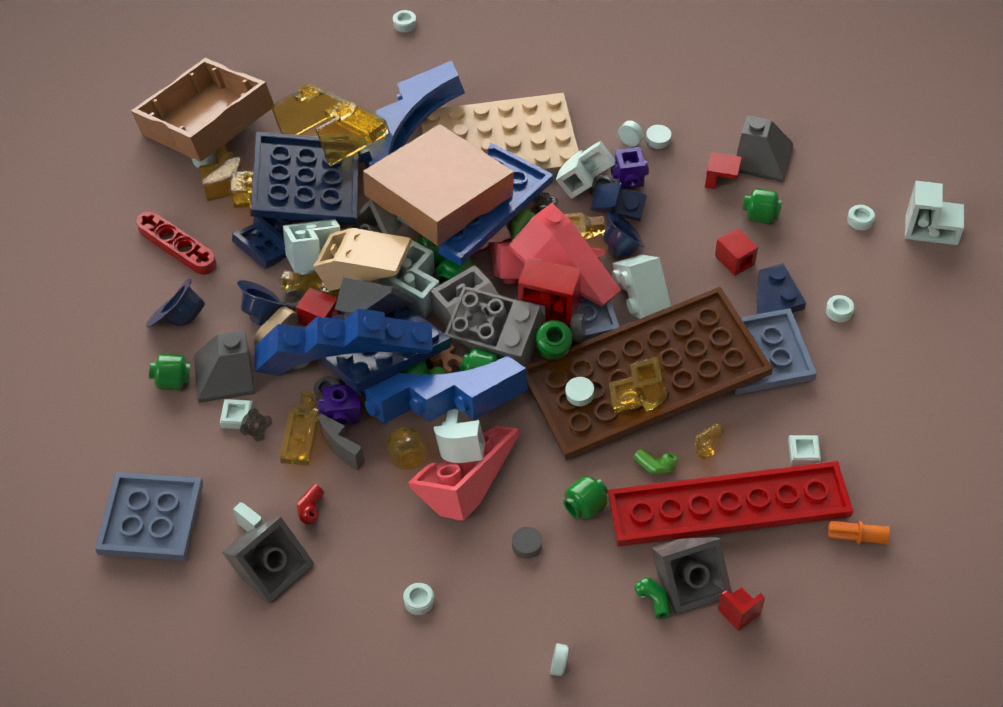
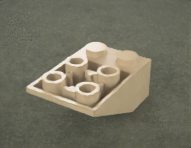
(360, 256)

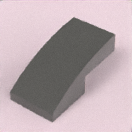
(336, 439)

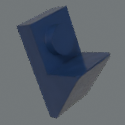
(621, 201)

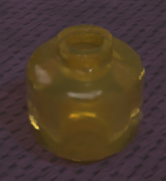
(406, 448)

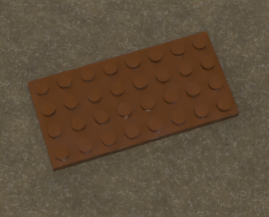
(702, 357)

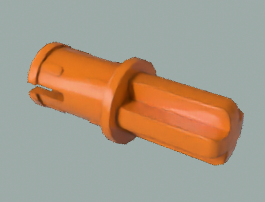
(859, 532)

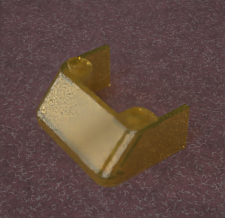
(343, 135)

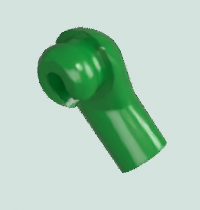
(649, 587)

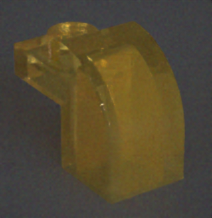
(217, 176)
(644, 388)

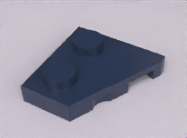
(777, 291)

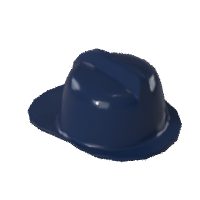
(621, 236)
(258, 301)
(180, 308)

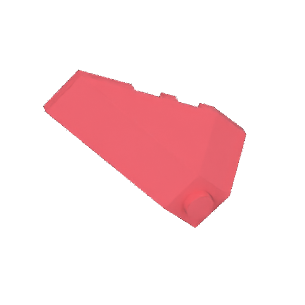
(556, 240)
(508, 265)
(459, 488)

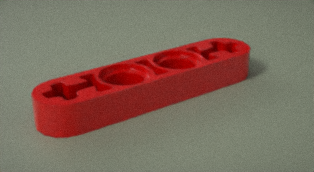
(173, 244)

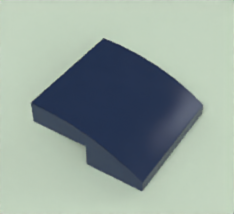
(263, 240)

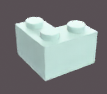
(931, 218)
(305, 243)
(415, 278)
(644, 283)

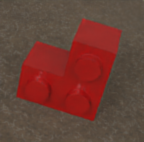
(551, 286)

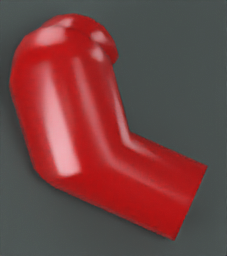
(306, 505)

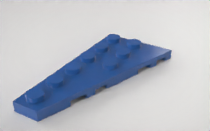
(527, 185)

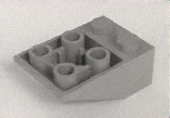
(447, 294)
(495, 324)

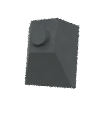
(763, 149)
(375, 219)
(369, 296)
(224, 367)
(269, 558)
(692, 571)

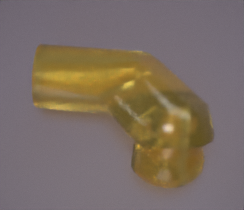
(704, 440)

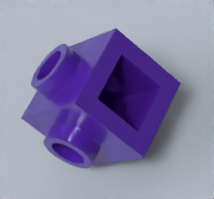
(630, 167)
(340, 404)

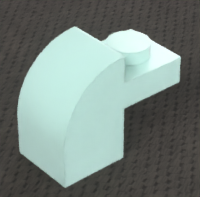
(582, 167)
(458, 440)

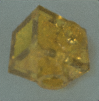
(241, 189)

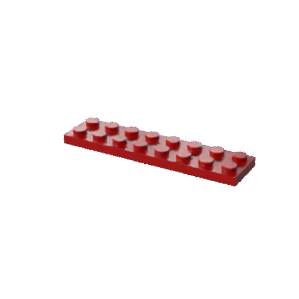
(728, 503)

